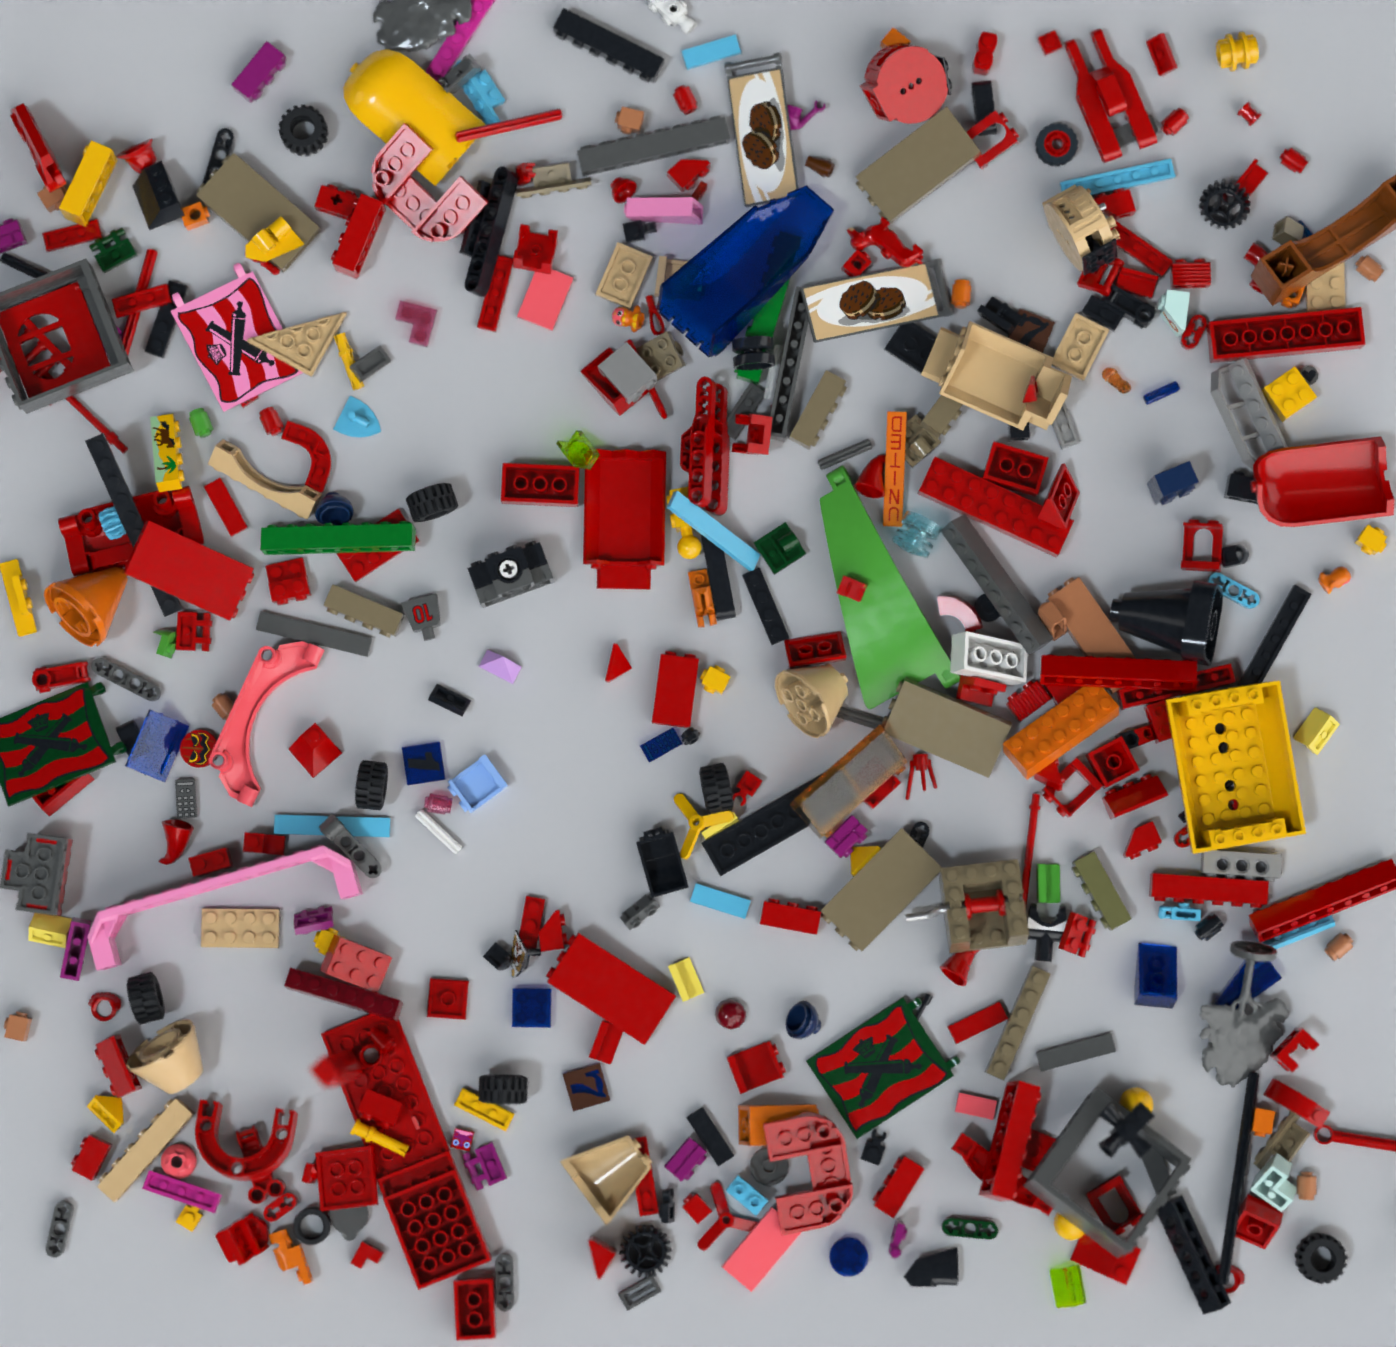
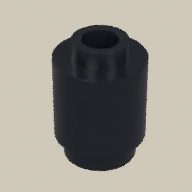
(1208, 927)

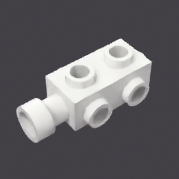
(674, 18)

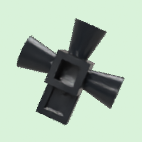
(1126, 1130)

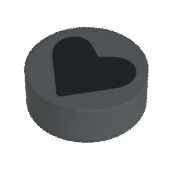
(1310, 374)

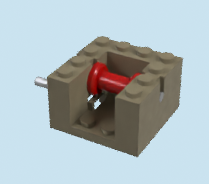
(981, 906)

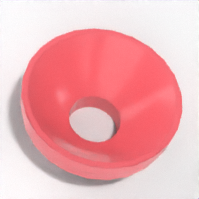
(188, 1157)

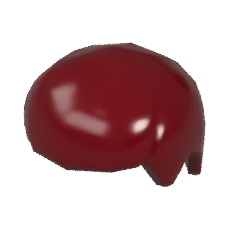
(730, 1014)

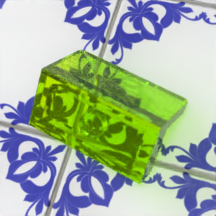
(1068, 1286)

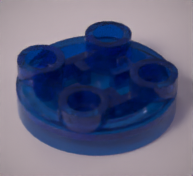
(848, 1256)

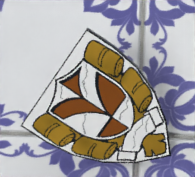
(521, 955)

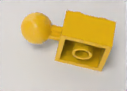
(689, 545)

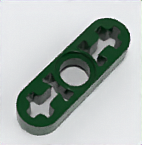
(955, 1221)

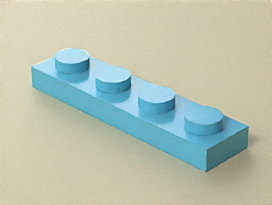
(1300, 933)

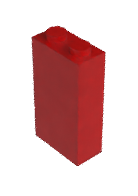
(675, 690)

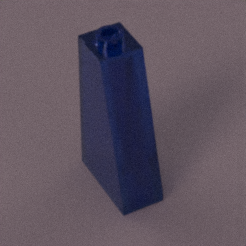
(1263, 977)

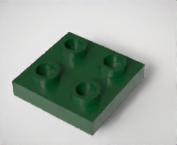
(780, 548)

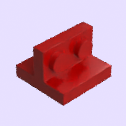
(978, 690)

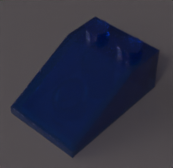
(1156, 976)

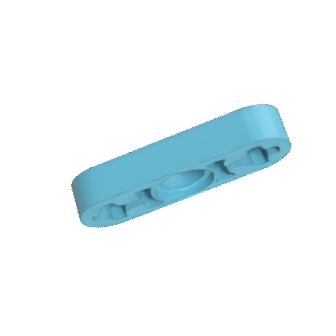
(1249, 592)

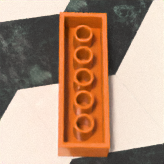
(1060, 729)

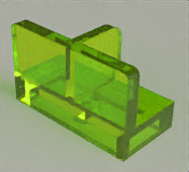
(579, 451)

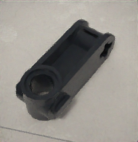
(1130, 306)

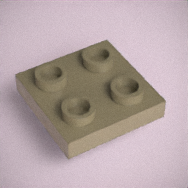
(662, 355)
(918, 441)

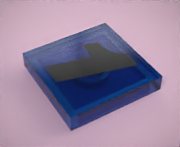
(423, 763)

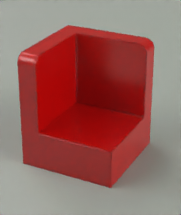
(852, 588)

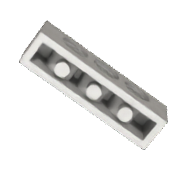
(1271, 864)

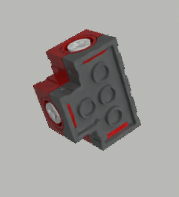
(38, 873)

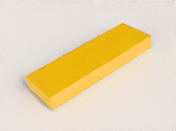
(490, 1113)

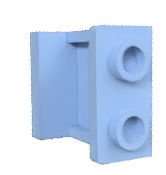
(477, 784)

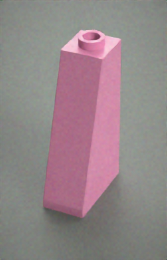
(665, 210)

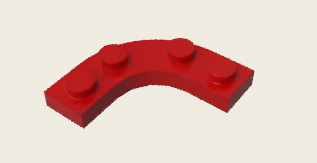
(318, 452)

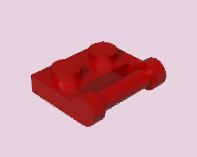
(1092, 280)

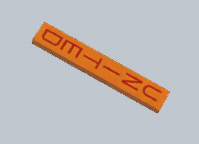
(894, 468)

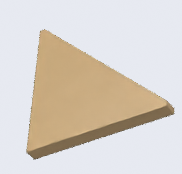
(301, 344)

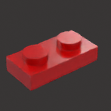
(1161, 54)

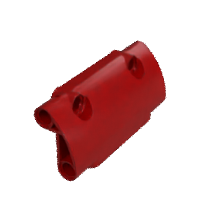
(93, 551)

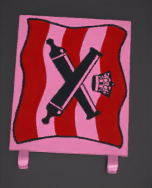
(218, 333)

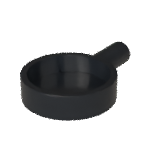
(986, 609)

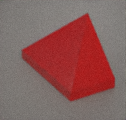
(617, 665)

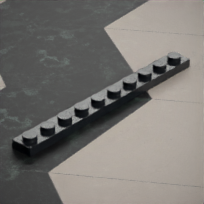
(125, 506)
(1272, 642)

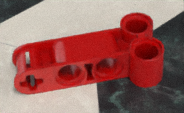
(249, 1147)

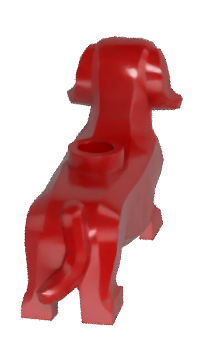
(888, 242)

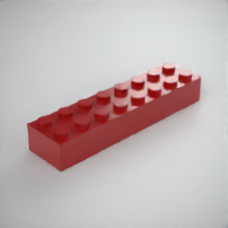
(1285, 335)
(992, 506)

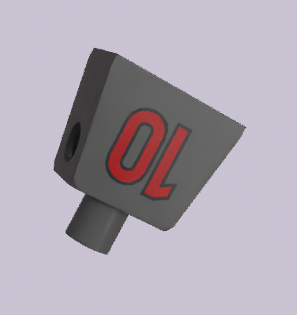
(423, 615)

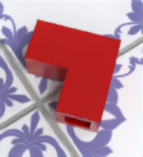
(366, 1252)

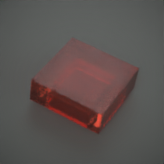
(700, 191)

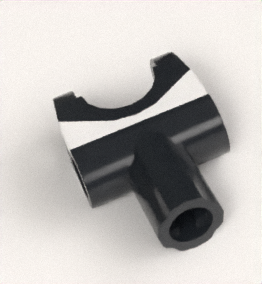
(1044, 932)

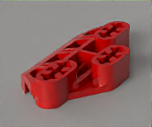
(39, 148)

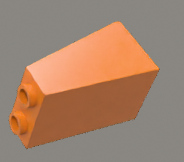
(752, 1118)

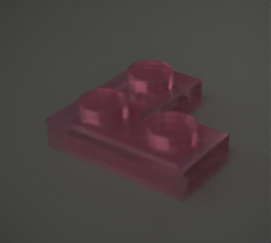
(422, 320)

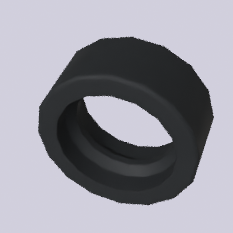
(297, 1226)

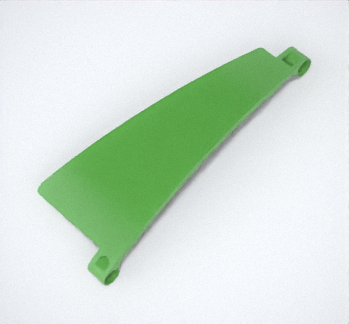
(887, 627)

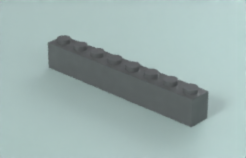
(653, 146)
(789, 368)
(996, 584)

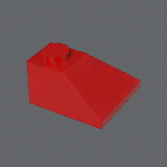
(315, 750)

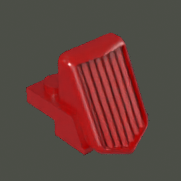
(244, 1239)

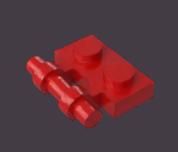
(187, 631)
(1073, 933)

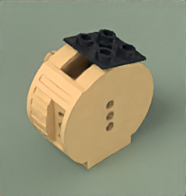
(1082, 228)

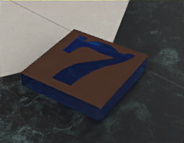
(586, 1087)

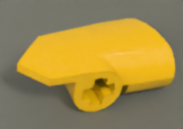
(273, 241)

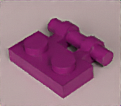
(313, 920)
(490, 1164)
(899, 1233)

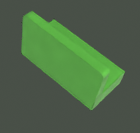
(1048, 883)

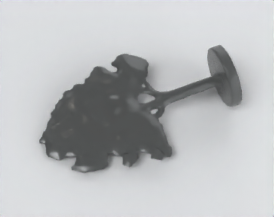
(418, 23)
(1238, 1039)

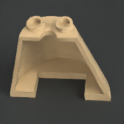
(608, 1174)

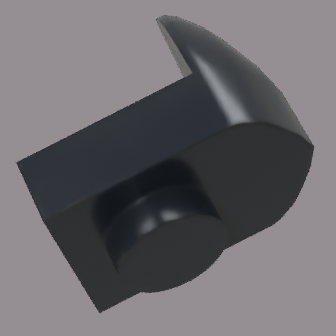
(1234, 556)
(498, 957)

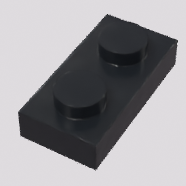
(1102, 313)
(449, 700)

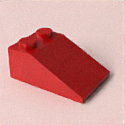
(604, 386)
(1095, 1257)

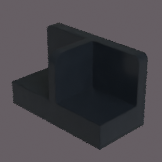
(1000, 315)

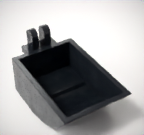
(661, 862)

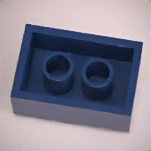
(1172, 483)

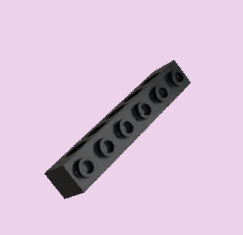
(1193, 1255)

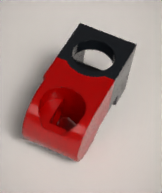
(1138, 736)

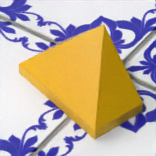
(861, 857)
(108, 1110)

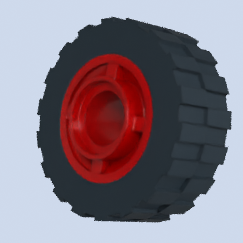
(1059, 133)

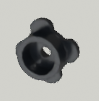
(690, 736)

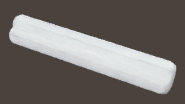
(773, 373)
(438, 831)

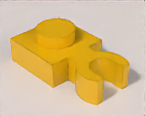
(189, 1217)

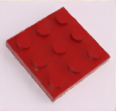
(346, 1178)

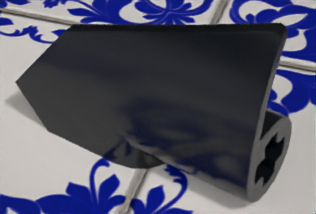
(934, 1270)

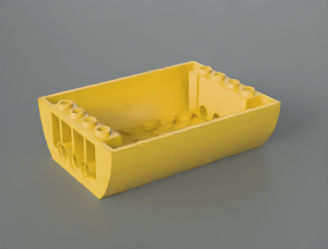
(1256, 761)

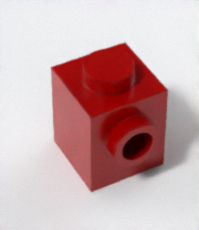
(696, 1207)

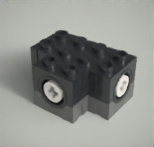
(510, 573)

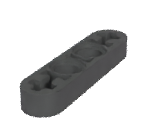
(125, 681)

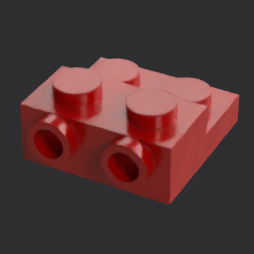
(288, 581)

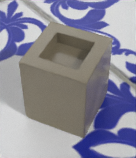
(1287, 230)

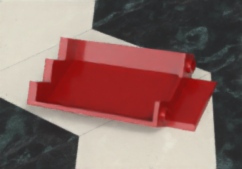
(625, 517)

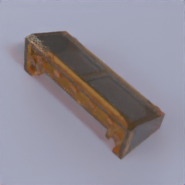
(849, 782)

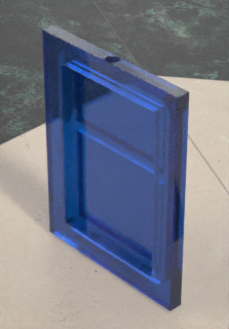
(157, 745)

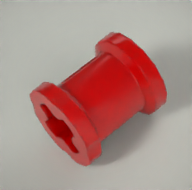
(1249, 114)

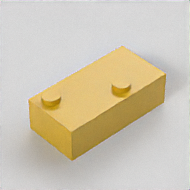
(88, 183)

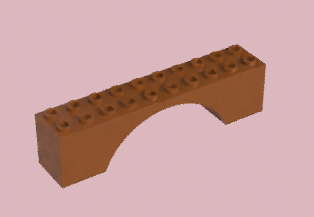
(1307, 259)

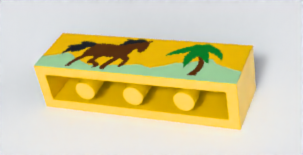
(166, 452)

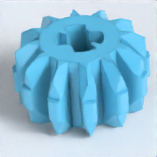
(111, 523)

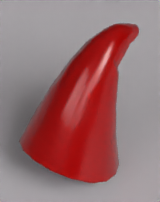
(871, 480)
(177, 837)
(958, 966)

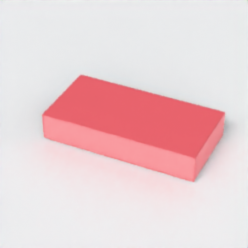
(975, 1106)

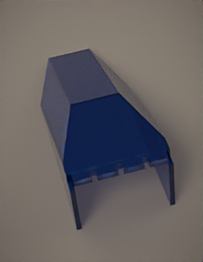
(742, 269)

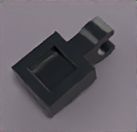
(635, 231)

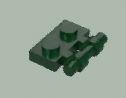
(114, 255)

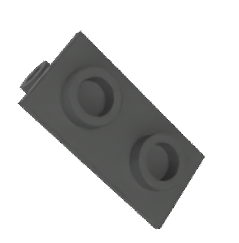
(647, 907)

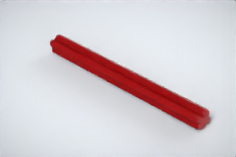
(508, 125)
(142, 284)

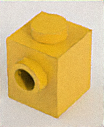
(1371, 540)
(714, 680)
(324, 939)

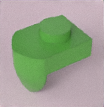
(167, 643)

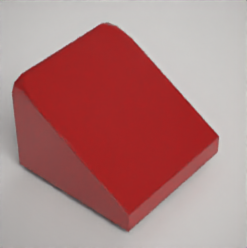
(1032, 391)

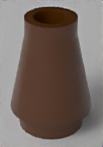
(821, 166)

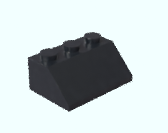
(157, 196)

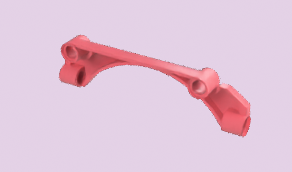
(260, 682)

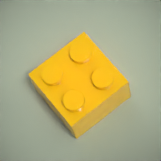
(1288, 394)

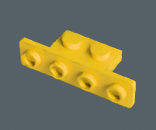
(18, 597)

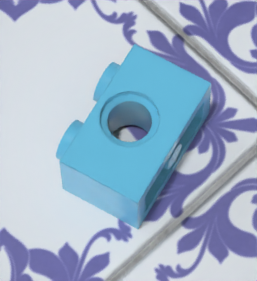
(746, 1195)

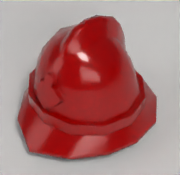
(139, 156)

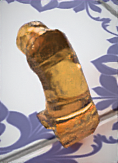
(1112, 377)

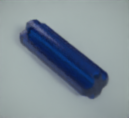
(1161, 392)

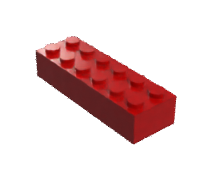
(1010, 1141)

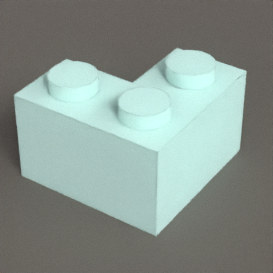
(1272, 1183)

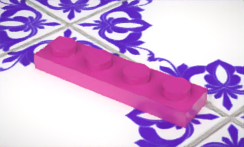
(181, 1191)

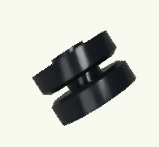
(753, 353)

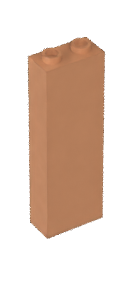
(1088, 623)

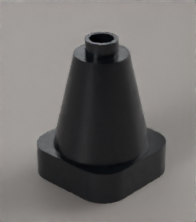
(1174, 619)

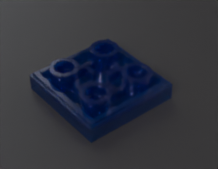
(531, 1007)

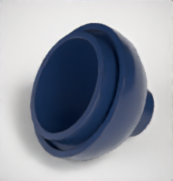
(334, 509)
(802, 1020)

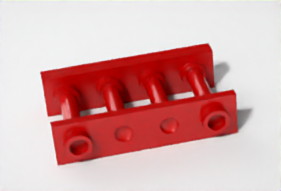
(43, 344)

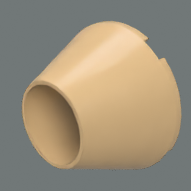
(170, 1058)

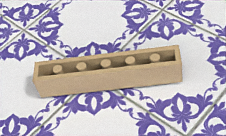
(145, 1150)

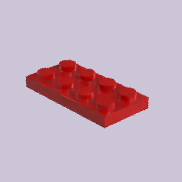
(364, 563)

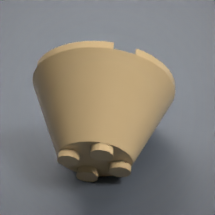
(812, 697)

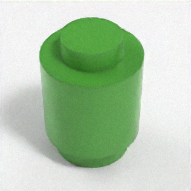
(200, 422)

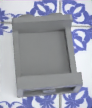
(628, 373)

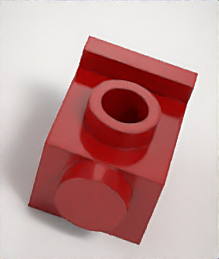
(860, 257)

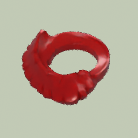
(114, 1001)
(1238, 1277)

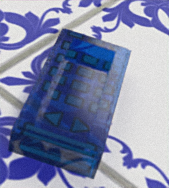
(661, 745)

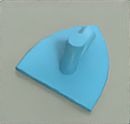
(357, 420)

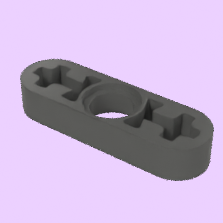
(61, 1244)
(499, 1297)

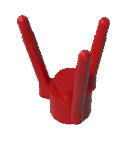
(921, 763)

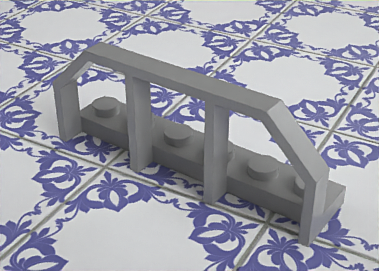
(1257, 408)

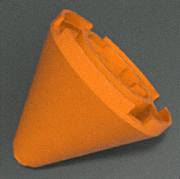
(87, 603)

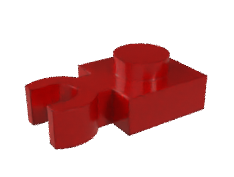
(524, 173)
(748, 785)

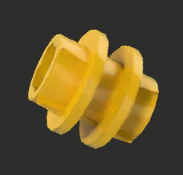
(1237, 51)

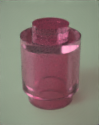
(438, 804)

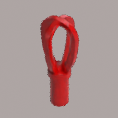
(653, 310)

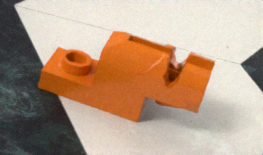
(702, 597)
(290, 1256)

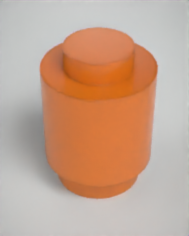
(961, 293)

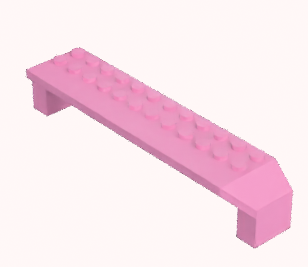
(109, 921)

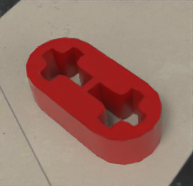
(1197, 334)
(277, 1203)

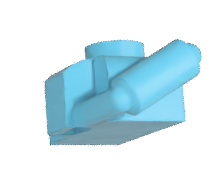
(1180, 912)

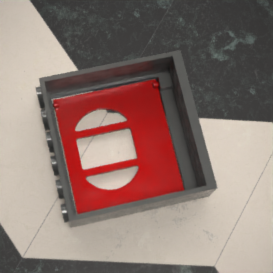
(68, 305)

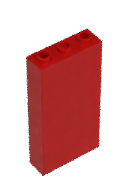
(188, 570)
(610, 988)

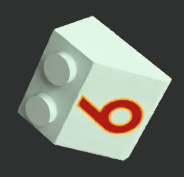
(1174, 310)

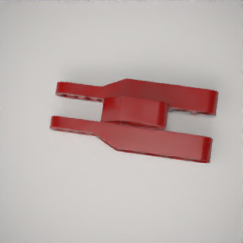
(1116, 94)
(699, 448)

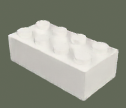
(988, 658)

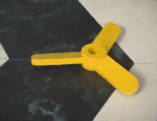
(704, 821)

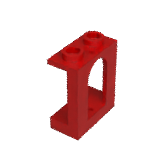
(1009, 140)
(1190, 529)
(1094, 785)
(1134, 1212)

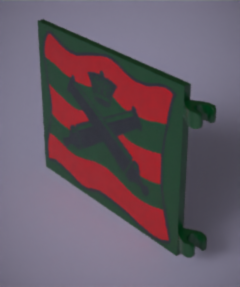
(53, 743)
(881, 1067)

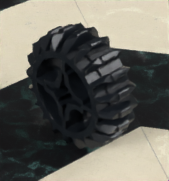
(1237, 198)
(631, 1241)

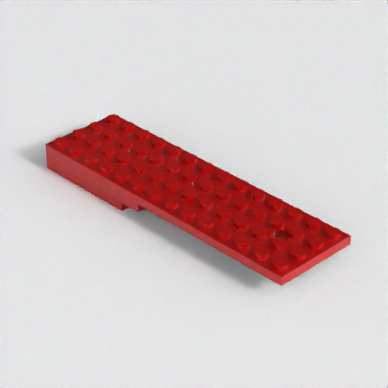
(424, 1186)

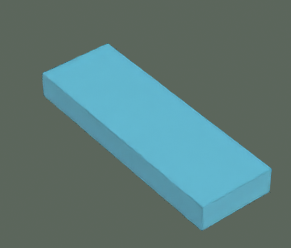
(711, 52)
(720, 901)

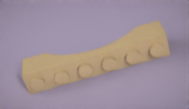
(230, 461)

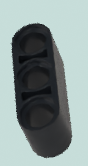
(983, 104)

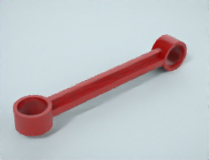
(1357, 1140)

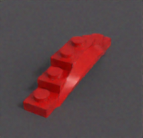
(976, 1158)

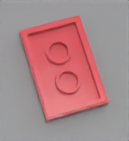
(545, 298)

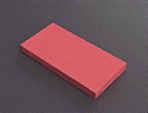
(759, 1251)

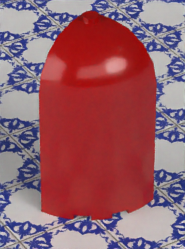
(1323, 483)

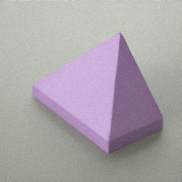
(500, 666)

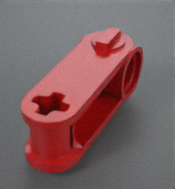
(61, 676)

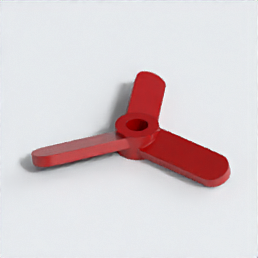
(722, 1211)

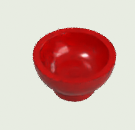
(622, 189)

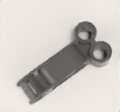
(335, 831)

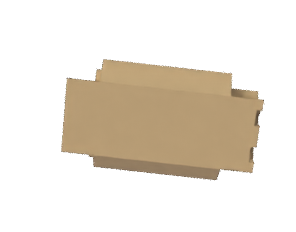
(993, 374)

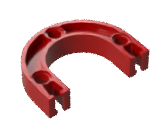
(254, 1166)

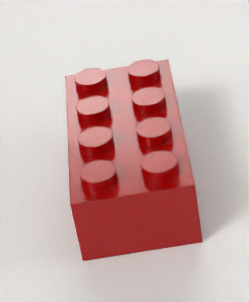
(358, 236)
(540, 485)

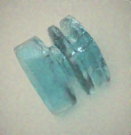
(918, 531)

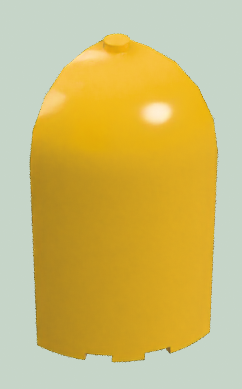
(395, 91)

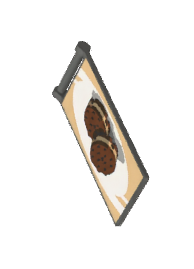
(762, 131)
(875, 301)

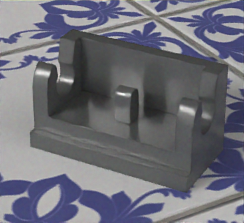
(460, 74)

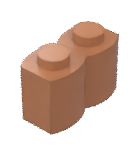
(1052, 619)

